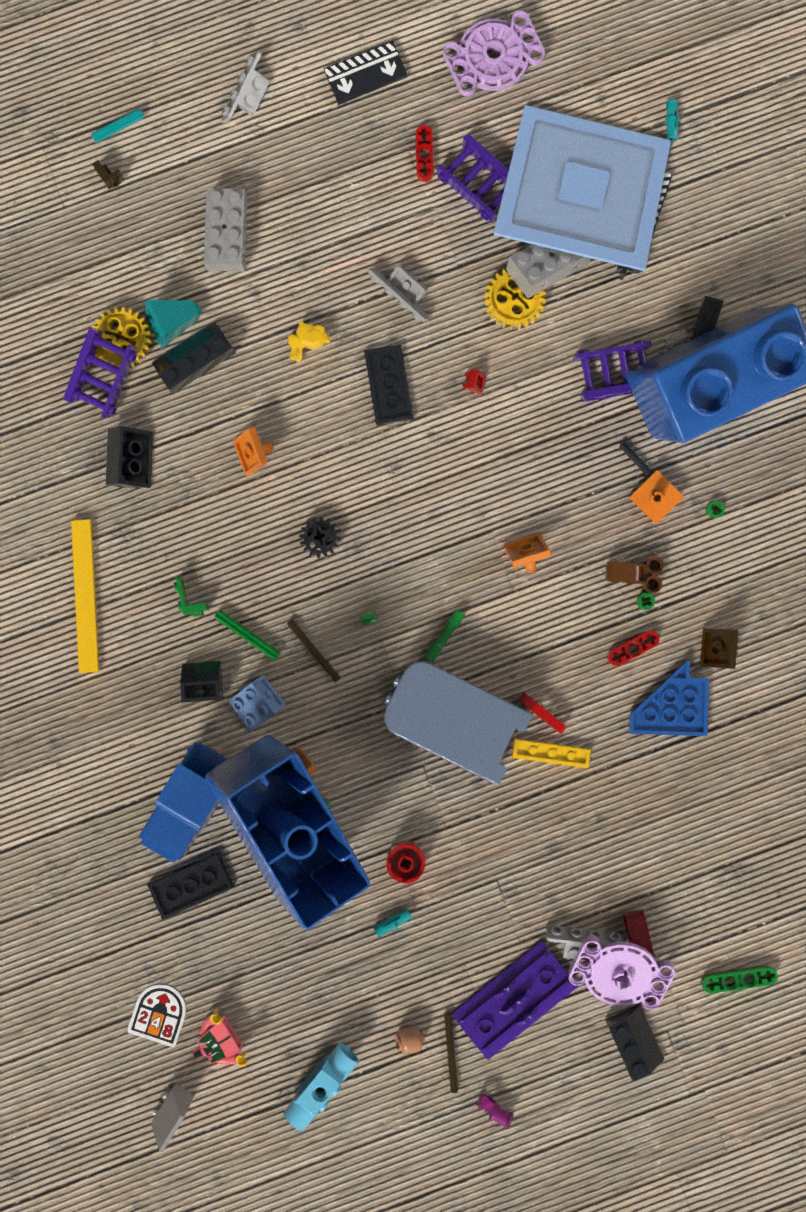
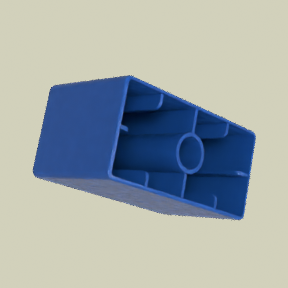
(721, 373)
(288, 830)

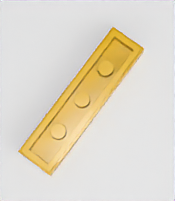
(551, 753)

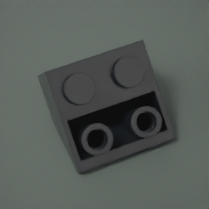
(201, 681)

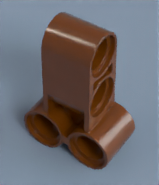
(635, 573)

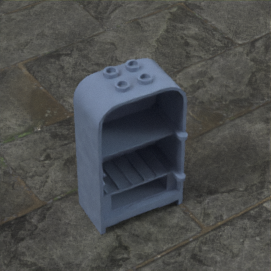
(453, 719)

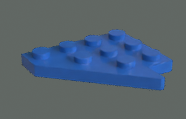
(674, 707)

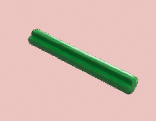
(247, 635)

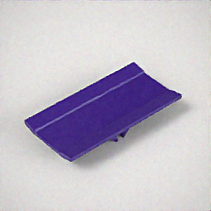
(514, 1000)

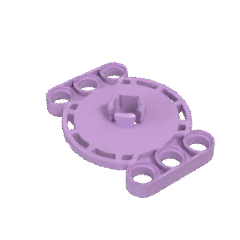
(501, 39)
(607, 975)

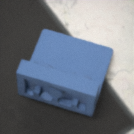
(256, 703)

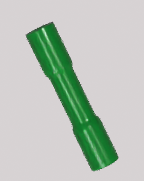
(451, 625)

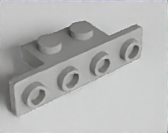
(249, 90)
(404, 288)
(573, 938)

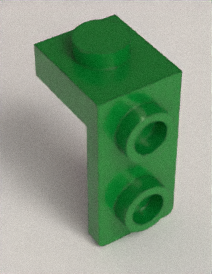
(197, 609)

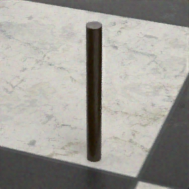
(313, 650)
(451, 1052)

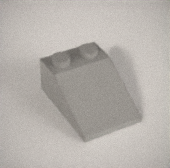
(170, 1114)

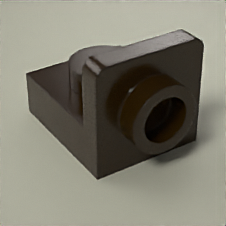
(110, 179)

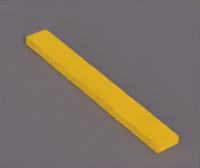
(85, 596)

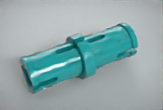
(672, 119)
(392, 922)

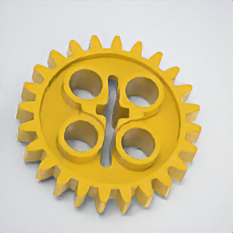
(503, 311)
(127, 322)

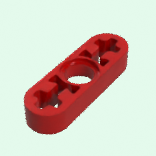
(429, 160)
(623, 659)
(542, 713)

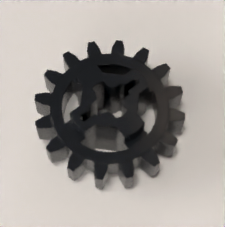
(328, 535)

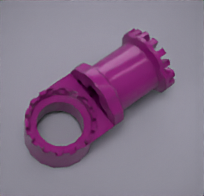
(496, 1113)

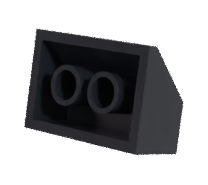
(129, 457)
(635, 1042)

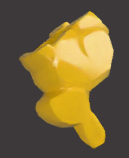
(307, 336)

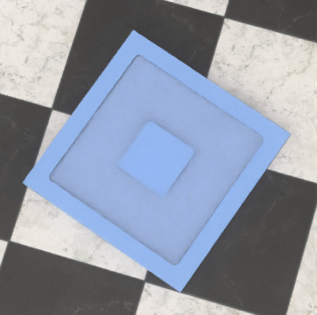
(583, 188)

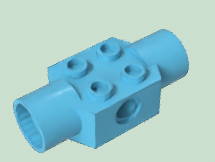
(320, 1086)

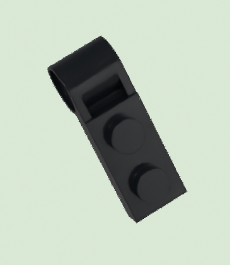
(707, 316)

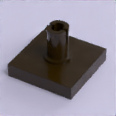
(719, 648)

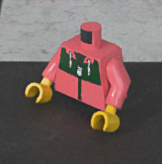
(219, 1042)

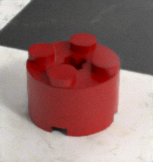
(411, 852)

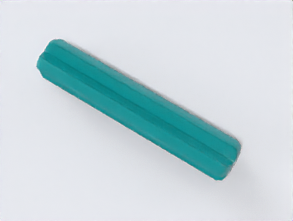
(117, 125)

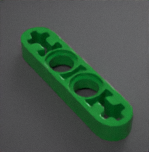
(738, 975)

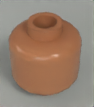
(409, 1040)

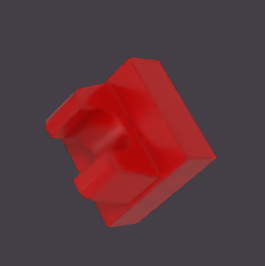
(475, 382)

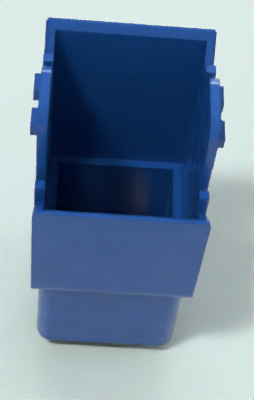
(183, 805)

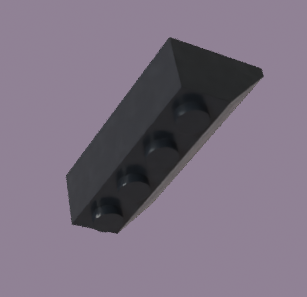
(193, 358)

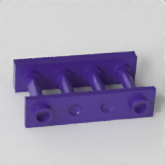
(484, 160)
(81, 375)
(609, 389)

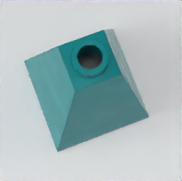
(170, 318)

